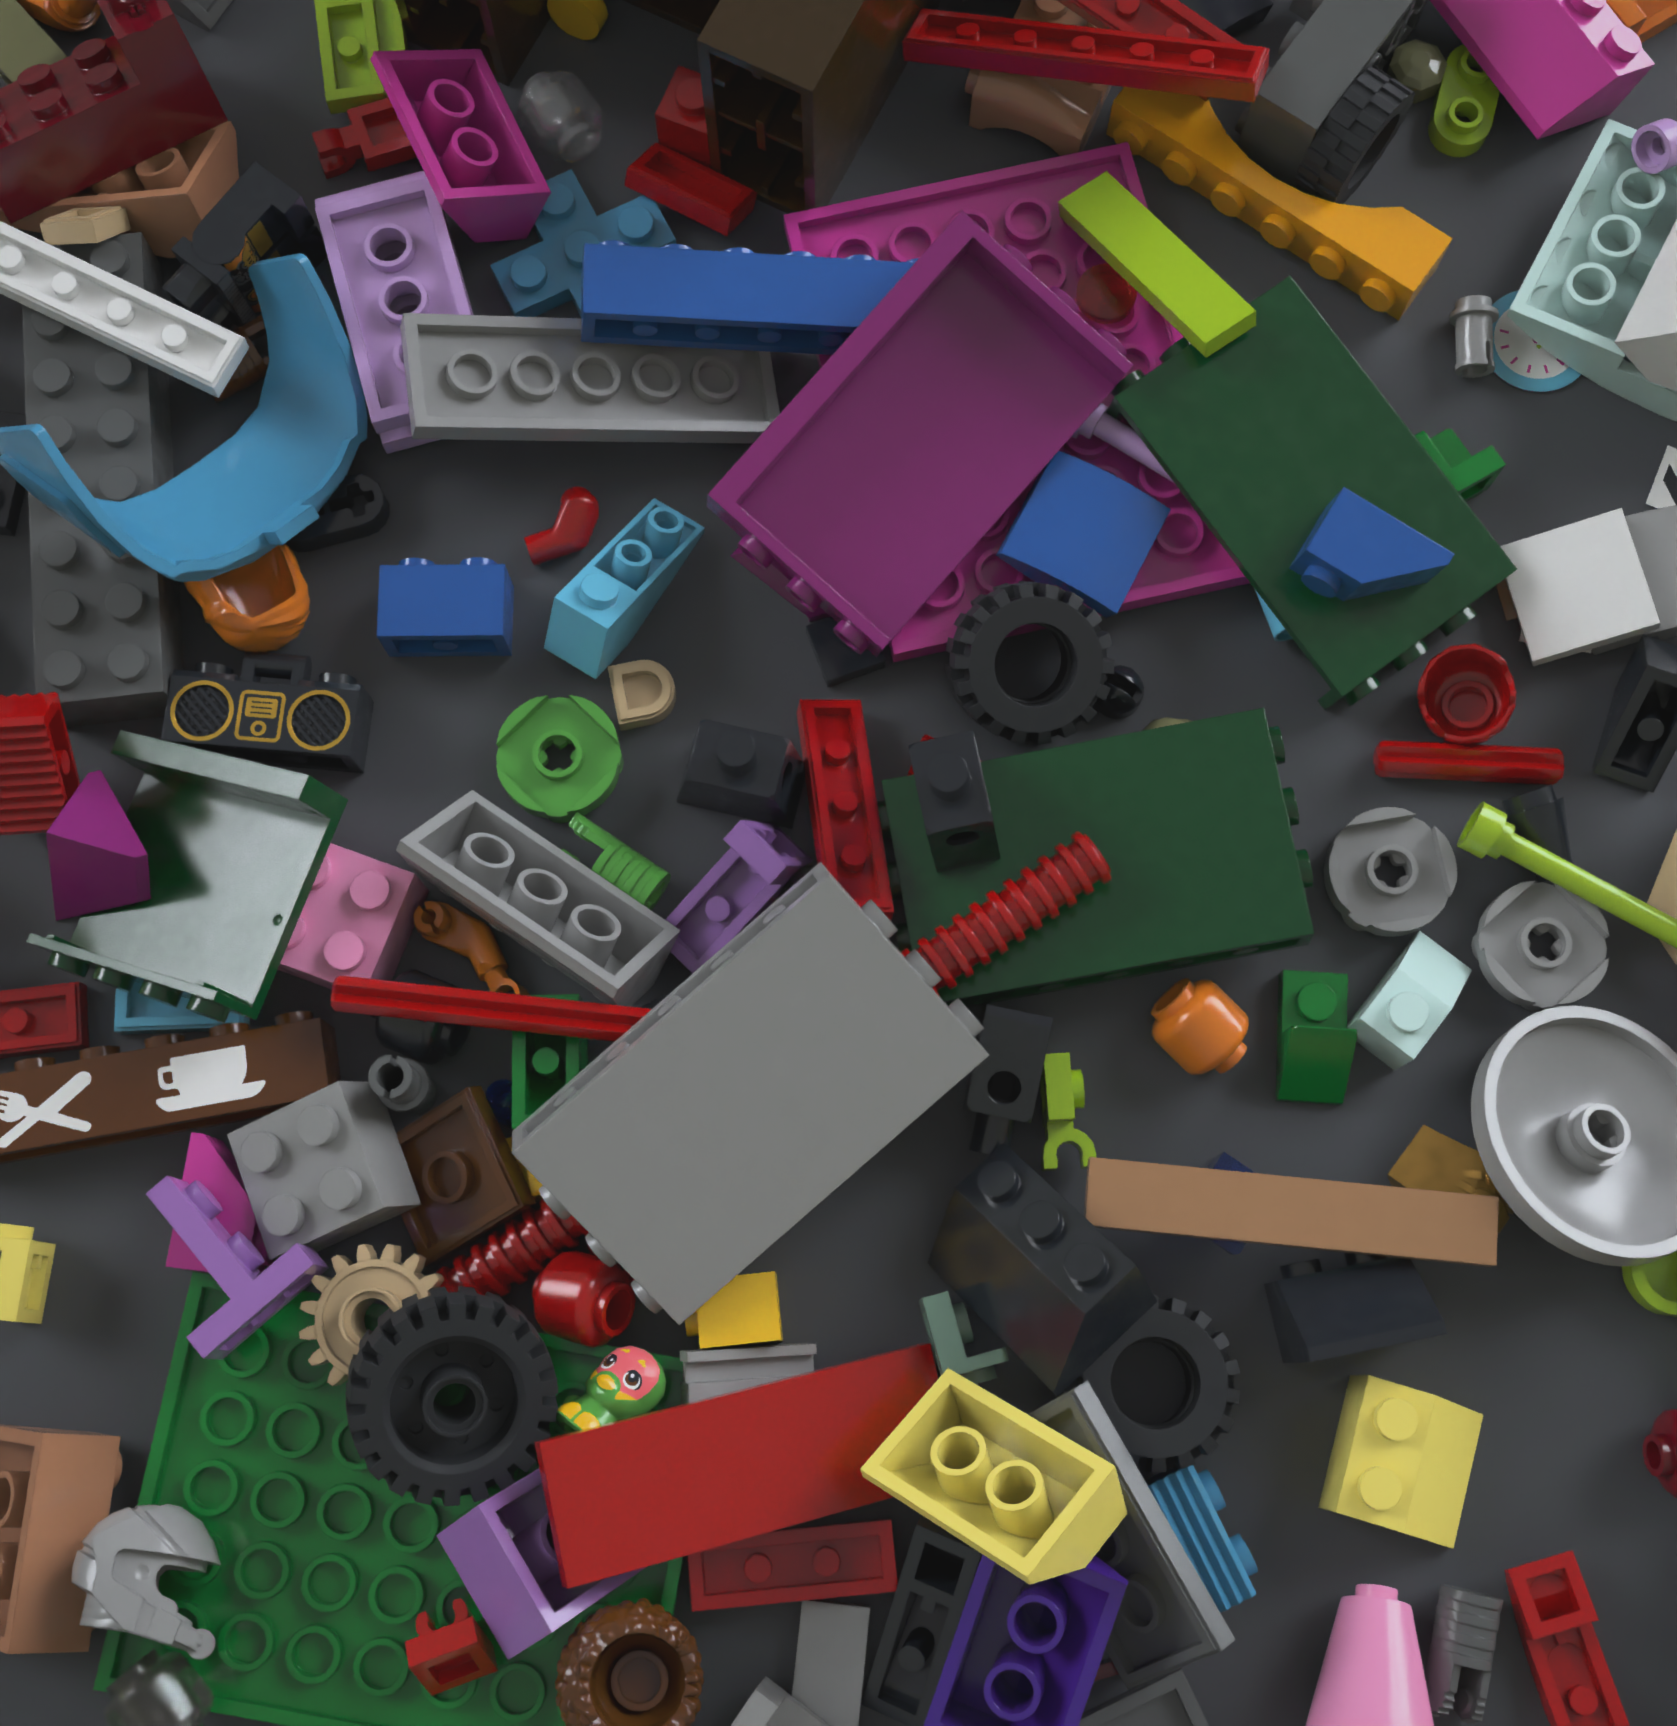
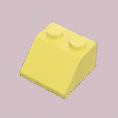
(1401, 1459)

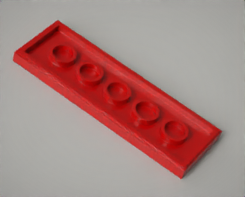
(724, 1465)

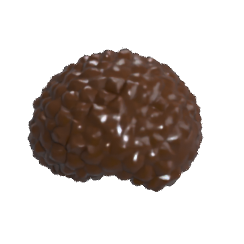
(630, 1669)

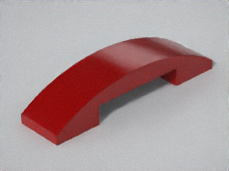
(1561, 1643)

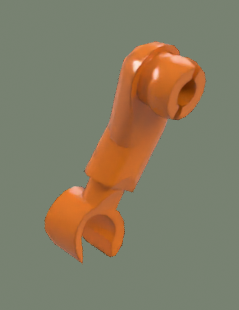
(470, 938)

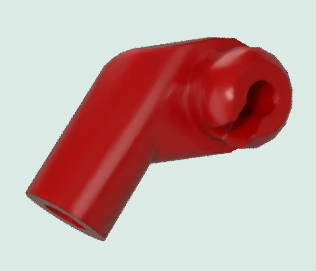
(571, 528)

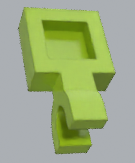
(1060, 1095)

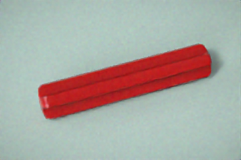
(1468, 762)

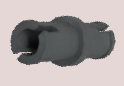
(402, 1084)

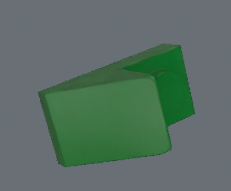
(1313, 1037)

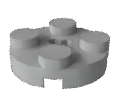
(1409, 843)
(1535, 982)

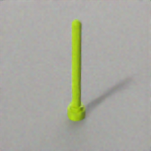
(1493, 836)

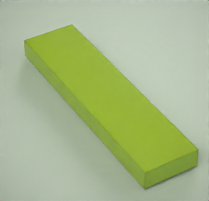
(1157, 264)

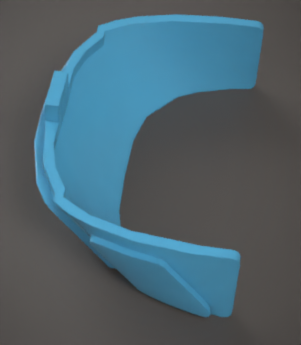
(255, 484)

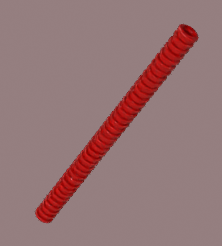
(949, 953)

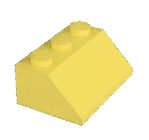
(1000, 1480)

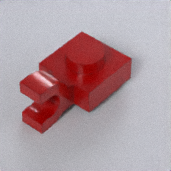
(372, 135)

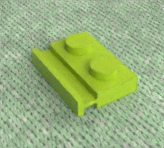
(347, 38)

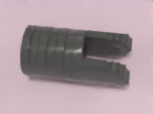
(1462, 1652)

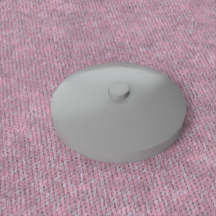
(1583, 1132)

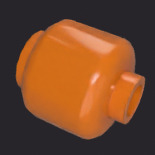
(1200, 1026)

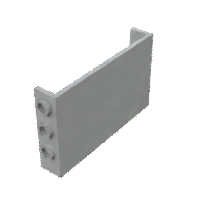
(748, 1094)

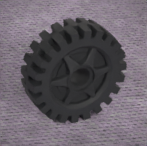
(459, 1446)

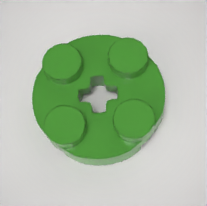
(558, 722)

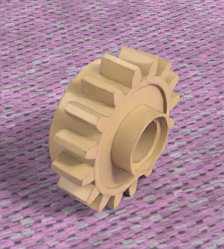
(351, 1292)

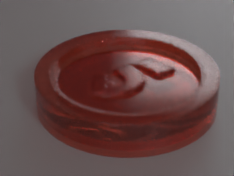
(1104, 295)

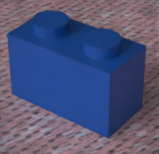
(445, 608)

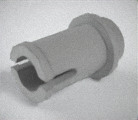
(1474, 335)

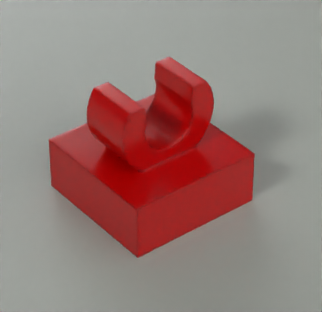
(451, 1653)

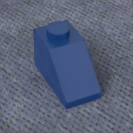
(1365, 551)

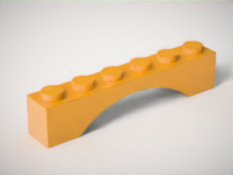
(1371, 251)

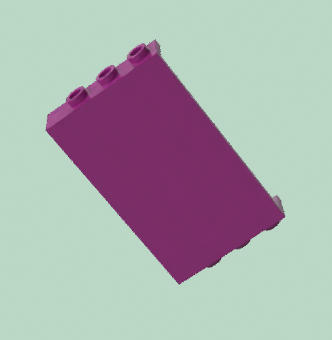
(918, 434)

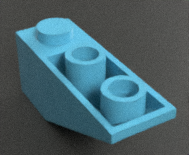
(619, 588)

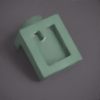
(948, 1331)

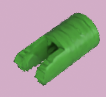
(622, 864)

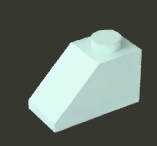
(1409, 1002)

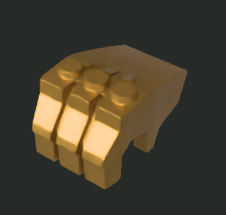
(1447, 1166)

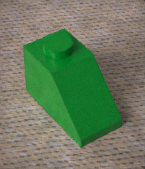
(543, 1066)

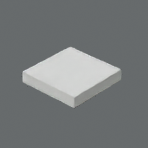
(1579, 588)

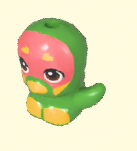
(621, 1387)

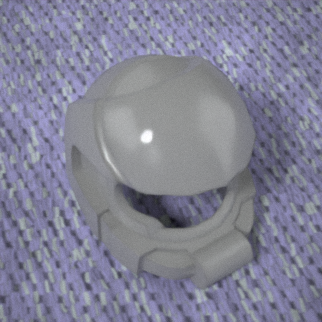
(123, 1572)

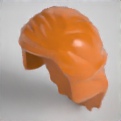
(258, 603)

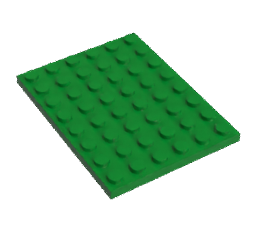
(319, 1552)

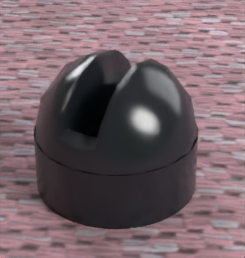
(1118, 702)

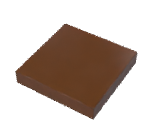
(461, 1176)

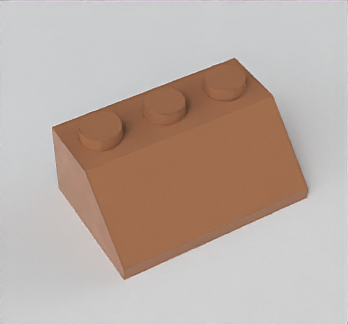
(50, 1499)

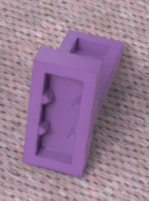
(734, 890)
(233, 1265)

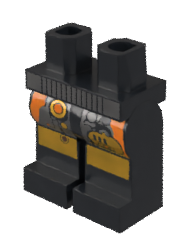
(249, 224)

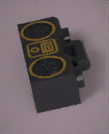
(272, 724)

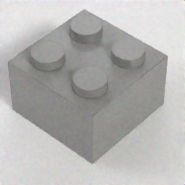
(323, 1168)

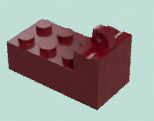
(101, 108)

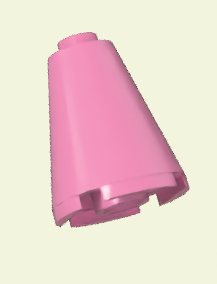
(1372, 1665)

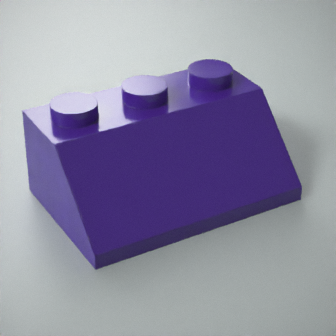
(1027, 1648)

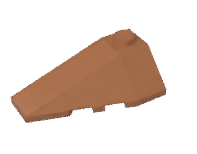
(162, 194)

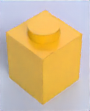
(739, 1313)

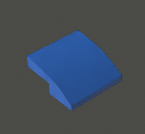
(1083, 532)

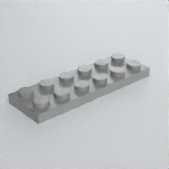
(543, 384)

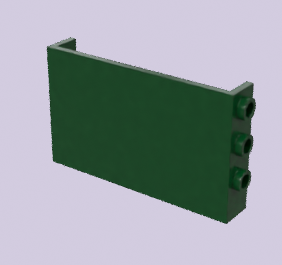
(1263, 447)
(1191, 845)

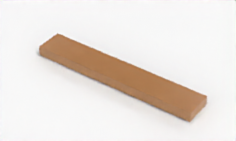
(1292, 1211)

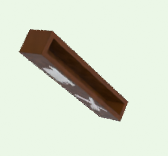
(164, 1086)

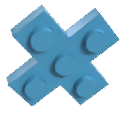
(552, 269)

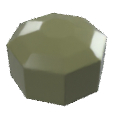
(1418, 67)

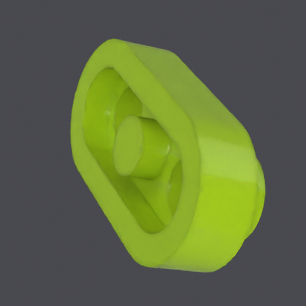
(1466, 95)

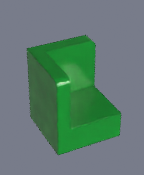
(1466, 473)

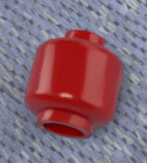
(583, 1299)

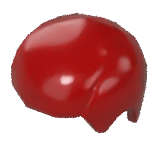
(1466, 694)

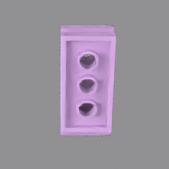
(389, 259)

